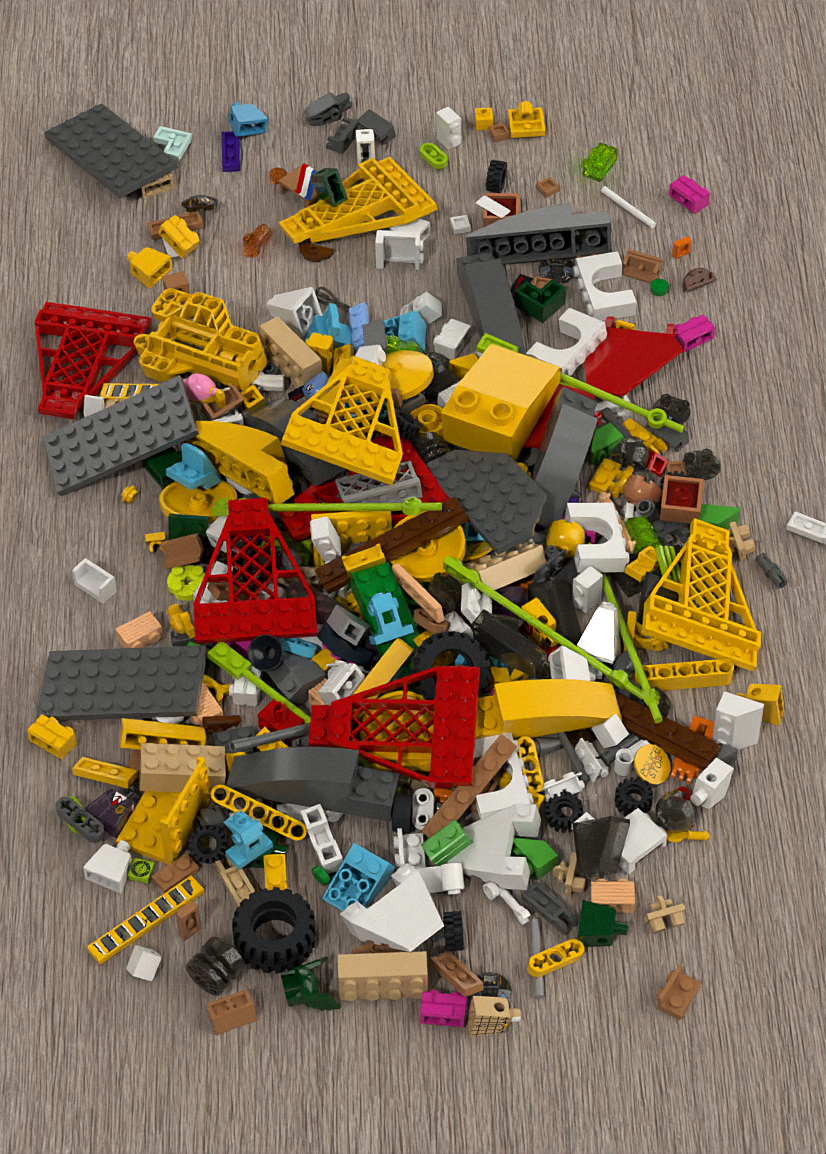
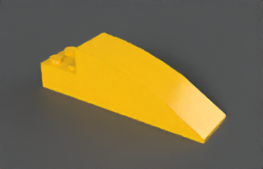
(246, 457)
(544, 707)

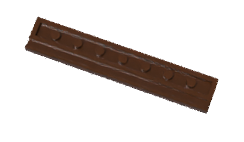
(398, 541)
(667, 734)

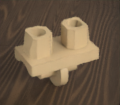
(743, 547)
(572, 883)
(674, 913)

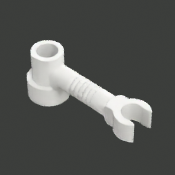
(493, 890)

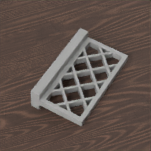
(383, 493)

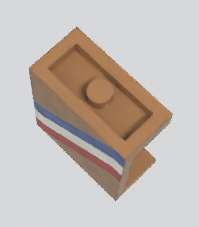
(300, 183)

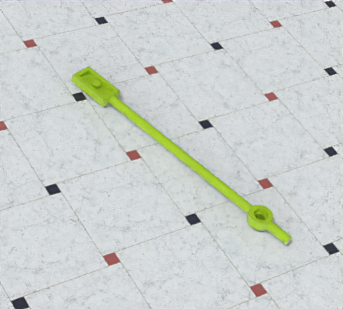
(650, 415)
(410, 506)
(456, 568)
(238, 666)
(649, 695)

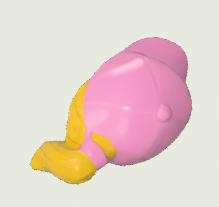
(203, 389)

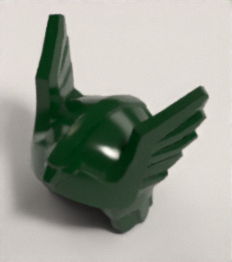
(302, 987)

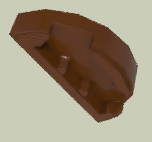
(314, 252)
(696, 278)
(220, 723)

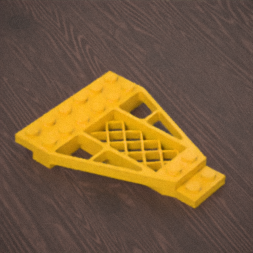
(383, 181)
(342, 446)
(690, 626)

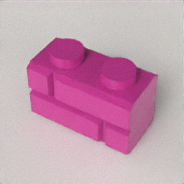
(689, 194)
(694, 332)
(443, 1008)

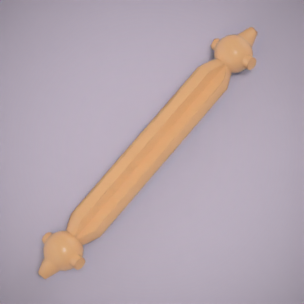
(630, 545)

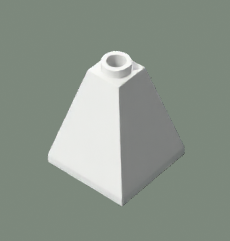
(295, 309)
(603, 634)

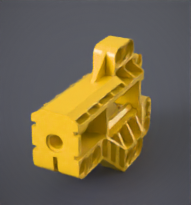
(164, 356)

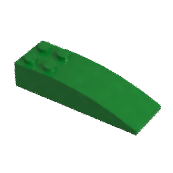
(376, 580)

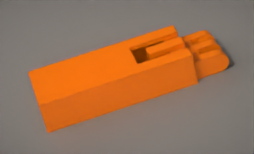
(703, 727)

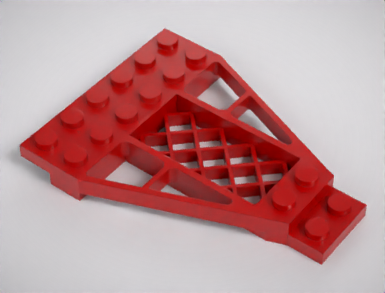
(85, 325)
(298, 522)
(250, 618)
(453, 725)

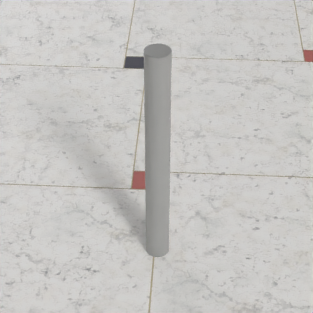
(536, 948)

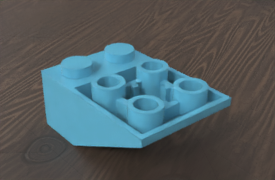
(408, 328)
(358, 879)

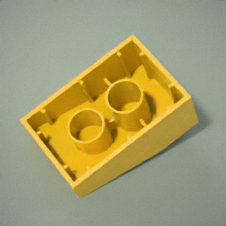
(499, 402)

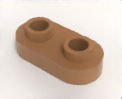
(424, 620)

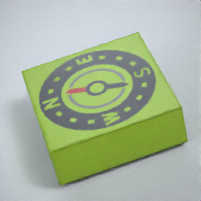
(141, 870)

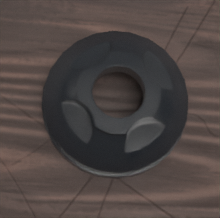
(257, 649)

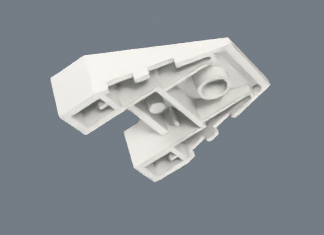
(492, 845)
(399, 918)

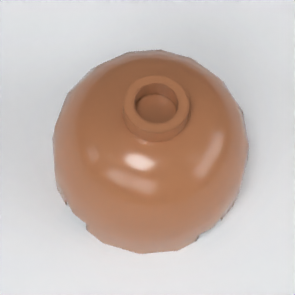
(637, 490)

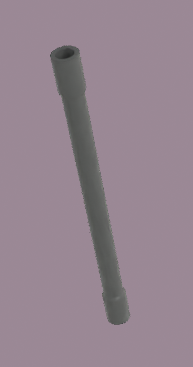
(250, 742)

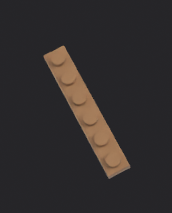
(465, 795)

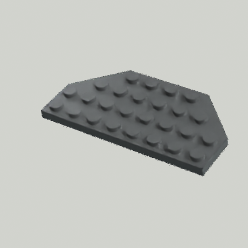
(493, 493)

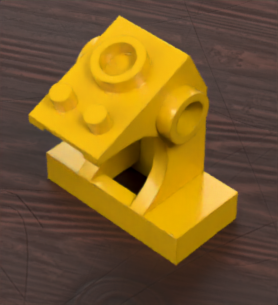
(635, 631)

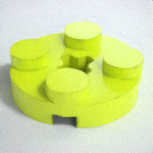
(185, 573)

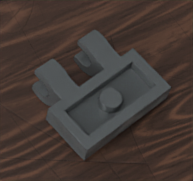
(666, 529)
(223, 738)

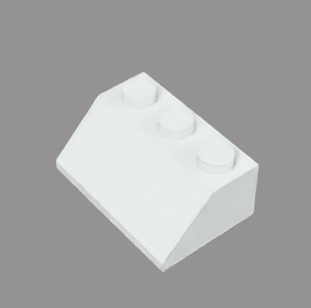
(737, 721)

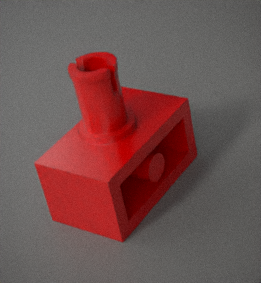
(277, 717)

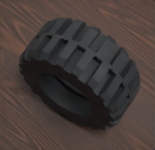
(443, 642)
(269, 906)

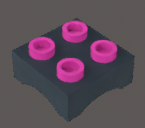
(341, 648)

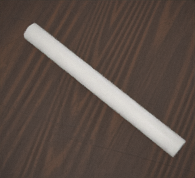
(628, 207)

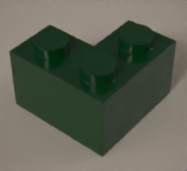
(540, 302)

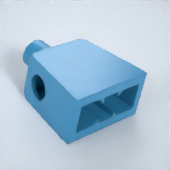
(247, 120)

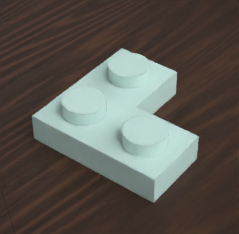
(176, 141)

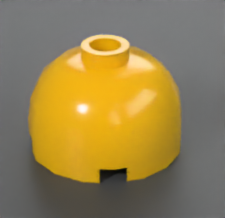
(565, 536)

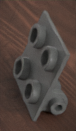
(551, 568)

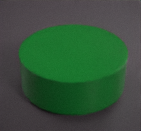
(659, 287)
(320, 875)

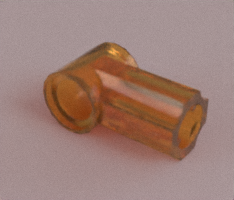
(253, 241)

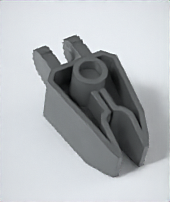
(327, 109)

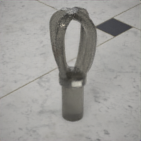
(341, 305)

